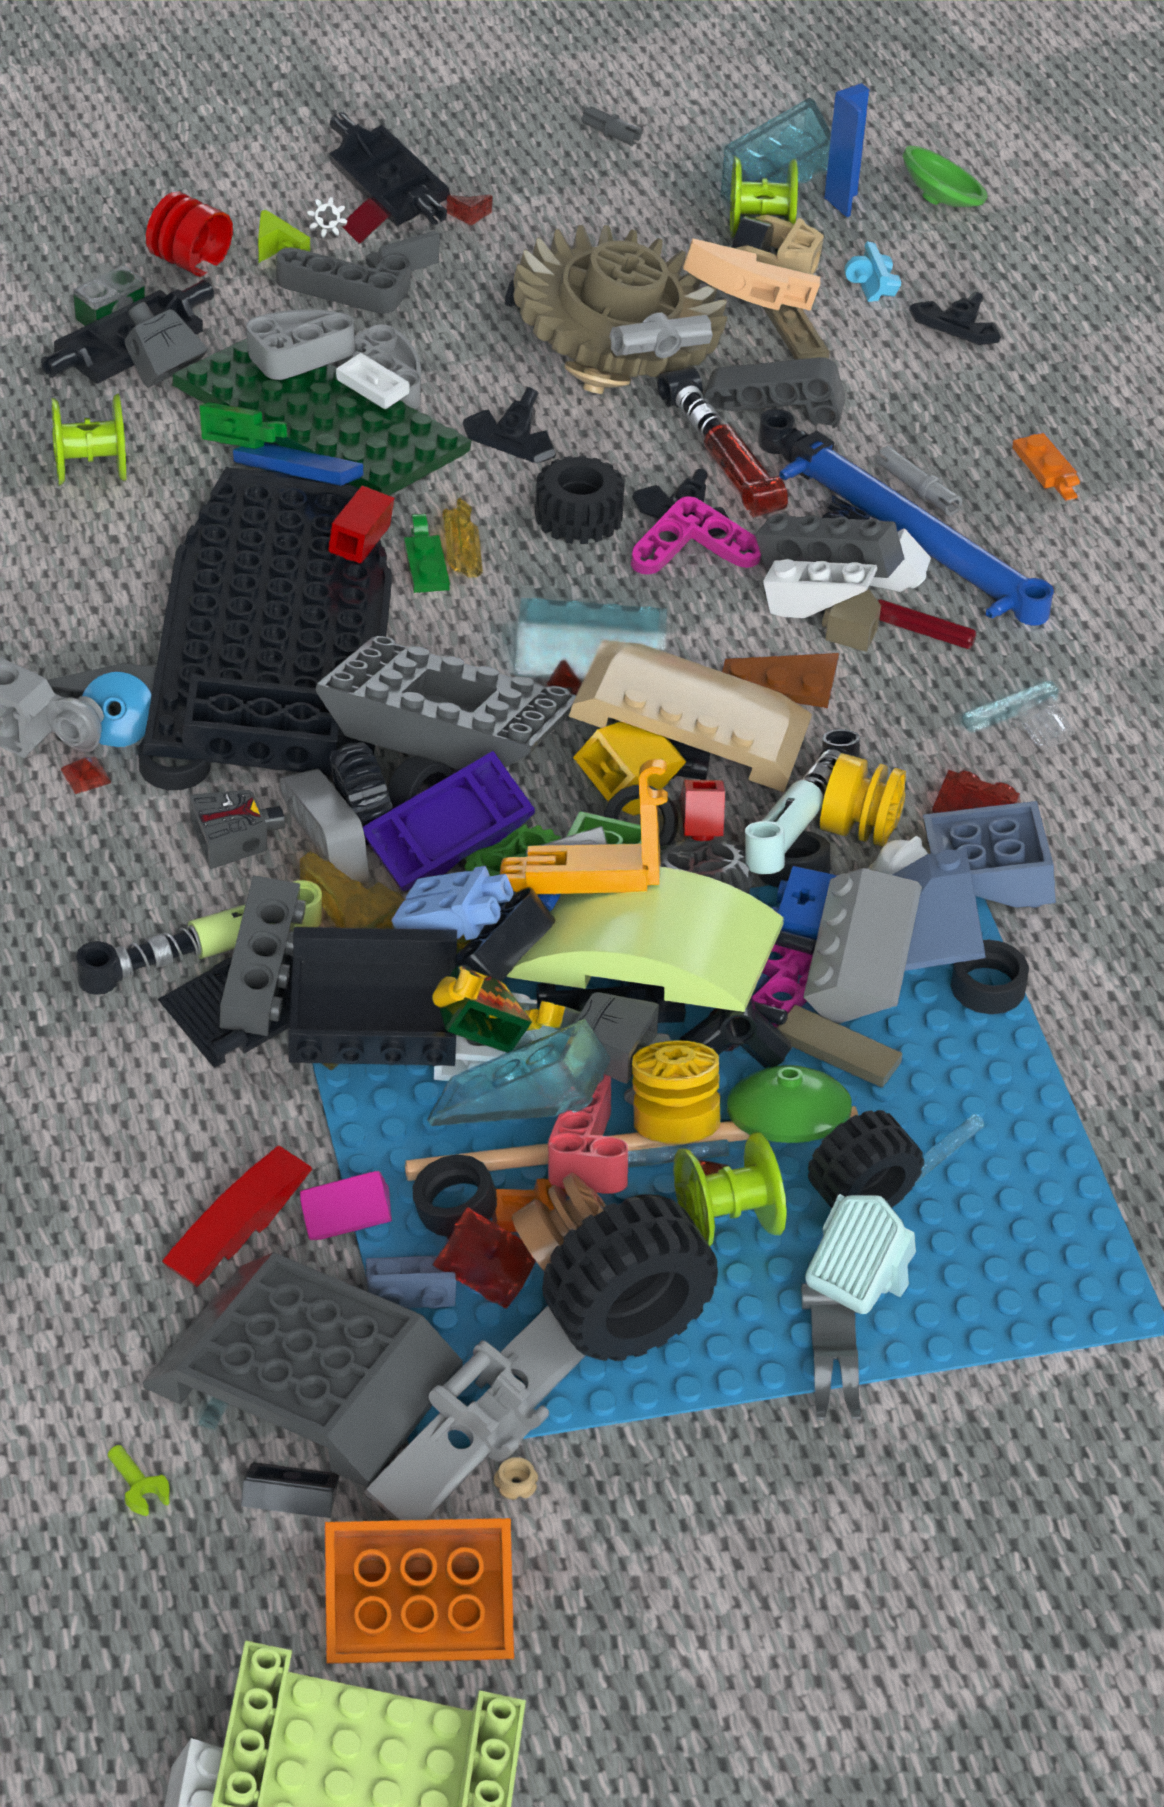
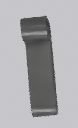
(345, 282)
(780, 384)

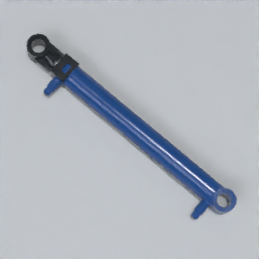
(815, 458)

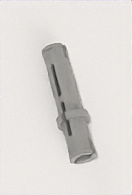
(927, 486)

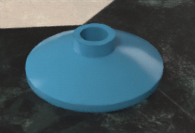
(135, 701)

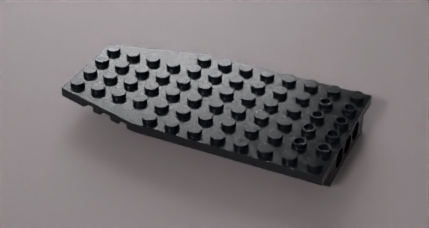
(258, 623)

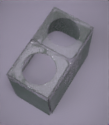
(107, 294)

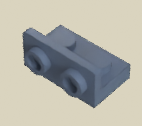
(411, 1282)

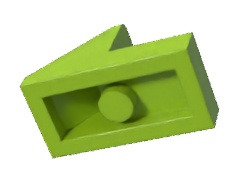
(277, 235)

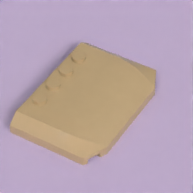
(694, 708)

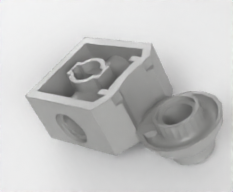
(33, 711)

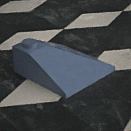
(1004, 851)
(947, 912)

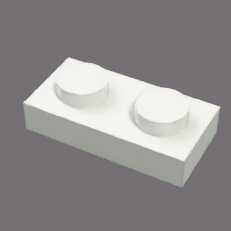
(372, 380)

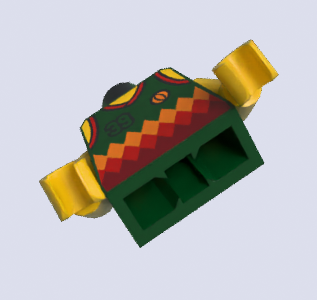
(487, 1010)

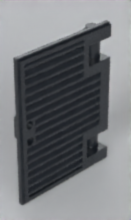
(197, 1012)

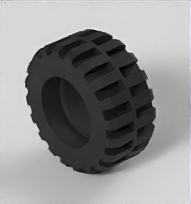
(630, 1278)

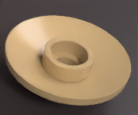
(594, 378)

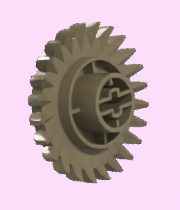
(587, 290)

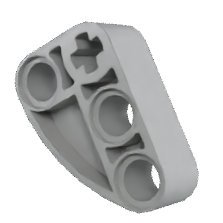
(299, 341)
(393, 352)

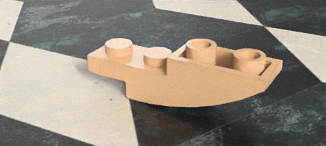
(745, 278)

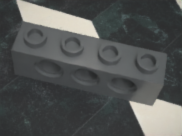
(831, 541)
(266, 903)

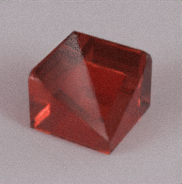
(469, 208)

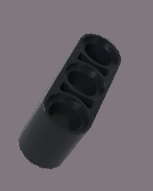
(504, 943)

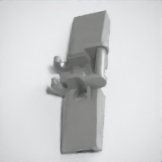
(494, 1424)

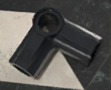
(751, 1032)

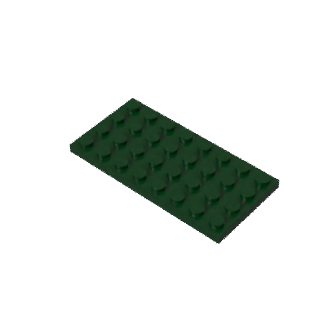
(329, 418)

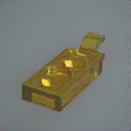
(462, 540)

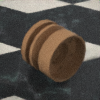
(545, 1229)

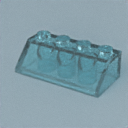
(769, 148)
(575, 630)

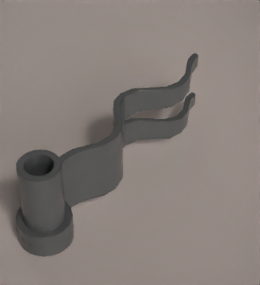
(832, 1339)

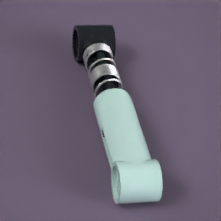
(773, 836)

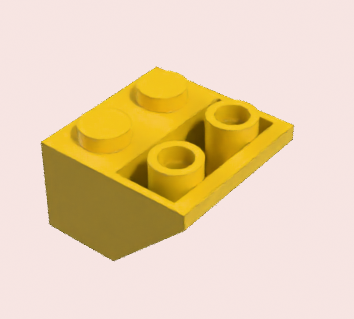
(615, 757)

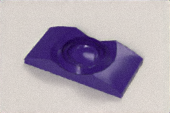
(449, 822)

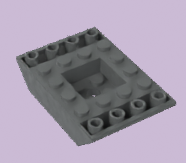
(439, 705)

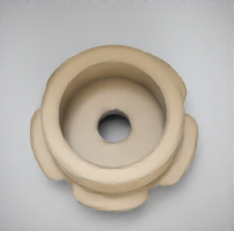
(518, 1469)

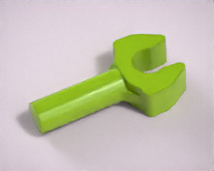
(138, 1482)

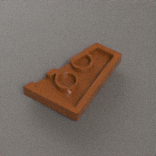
(799, 677)

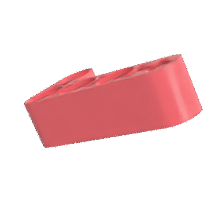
(581, 1148)

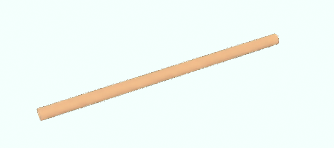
(538, 1154)

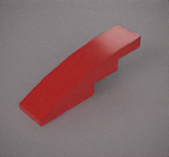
(236, 1214)

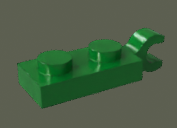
(238, 426)
(425, 558)

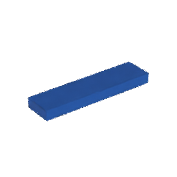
(299, 463)

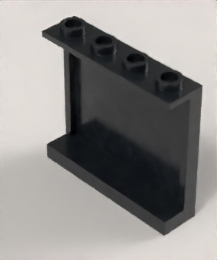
(370, 996)

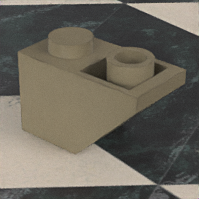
(853, 621)

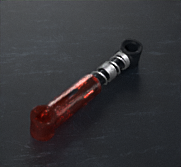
(757, 488)

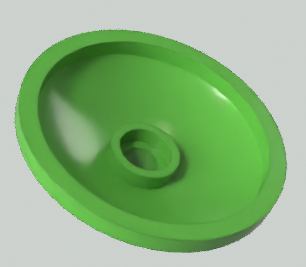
(942, 179)
(789, 1104)

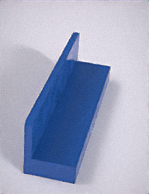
(846, 147)

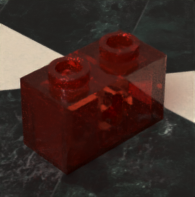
(486, 1258)

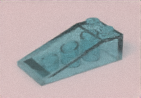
(528, 1082)

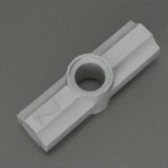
(660, 335)

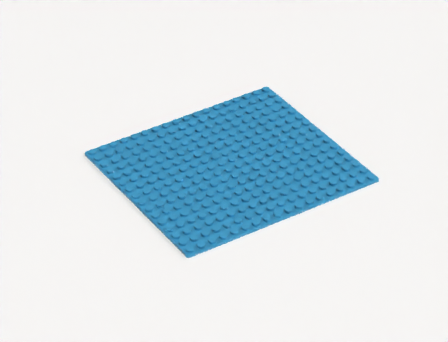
(1008, 1230)

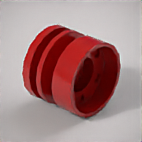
(188, 232)

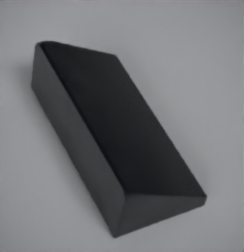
(289, 1490)

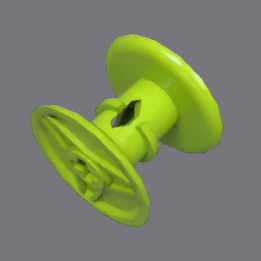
(763, 196)
(89, 439)
(732, 1191)

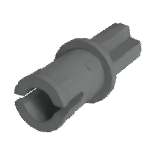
(611, 125)

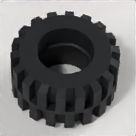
(579, 499)
(866, 1158)

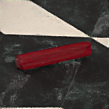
(927, 624)

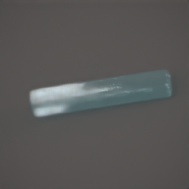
(1006, 707)

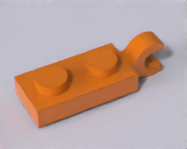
(1047, 464)

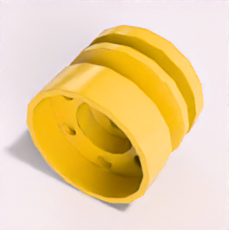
(855, 798)
(676, 1092)

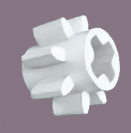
(335, 214)

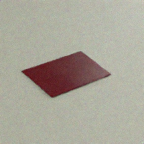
(364, 220)

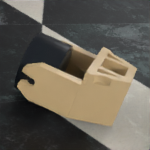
(797, 243)

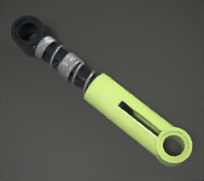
(103, 966)

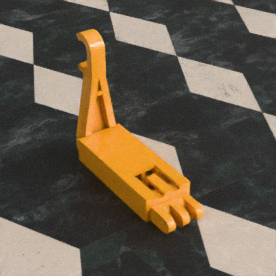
(600, 866)

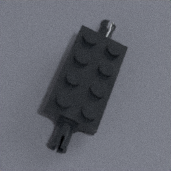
(387, 172)
(100, 346)

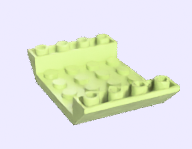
(354, 1746)

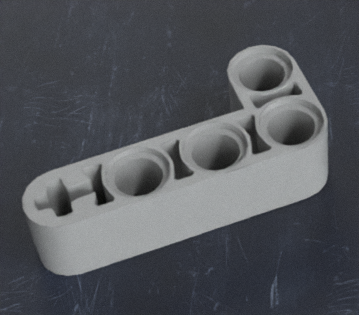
(327, 821)

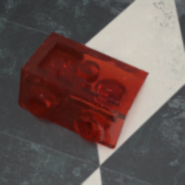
(968, 791)

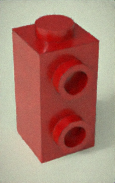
(361, 524)

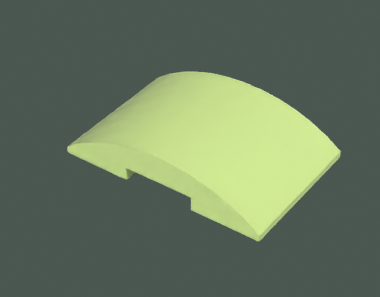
(684, 935)

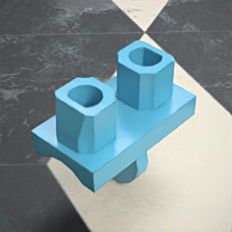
(873, 273)

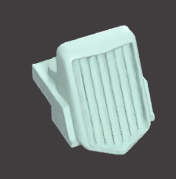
(861, 1253)

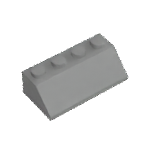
(862, 944)

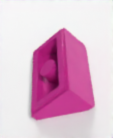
(346, 1205)

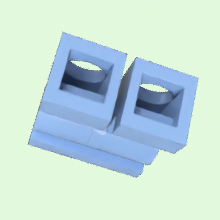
(454, 902)

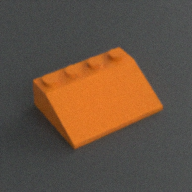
(418, 1590)

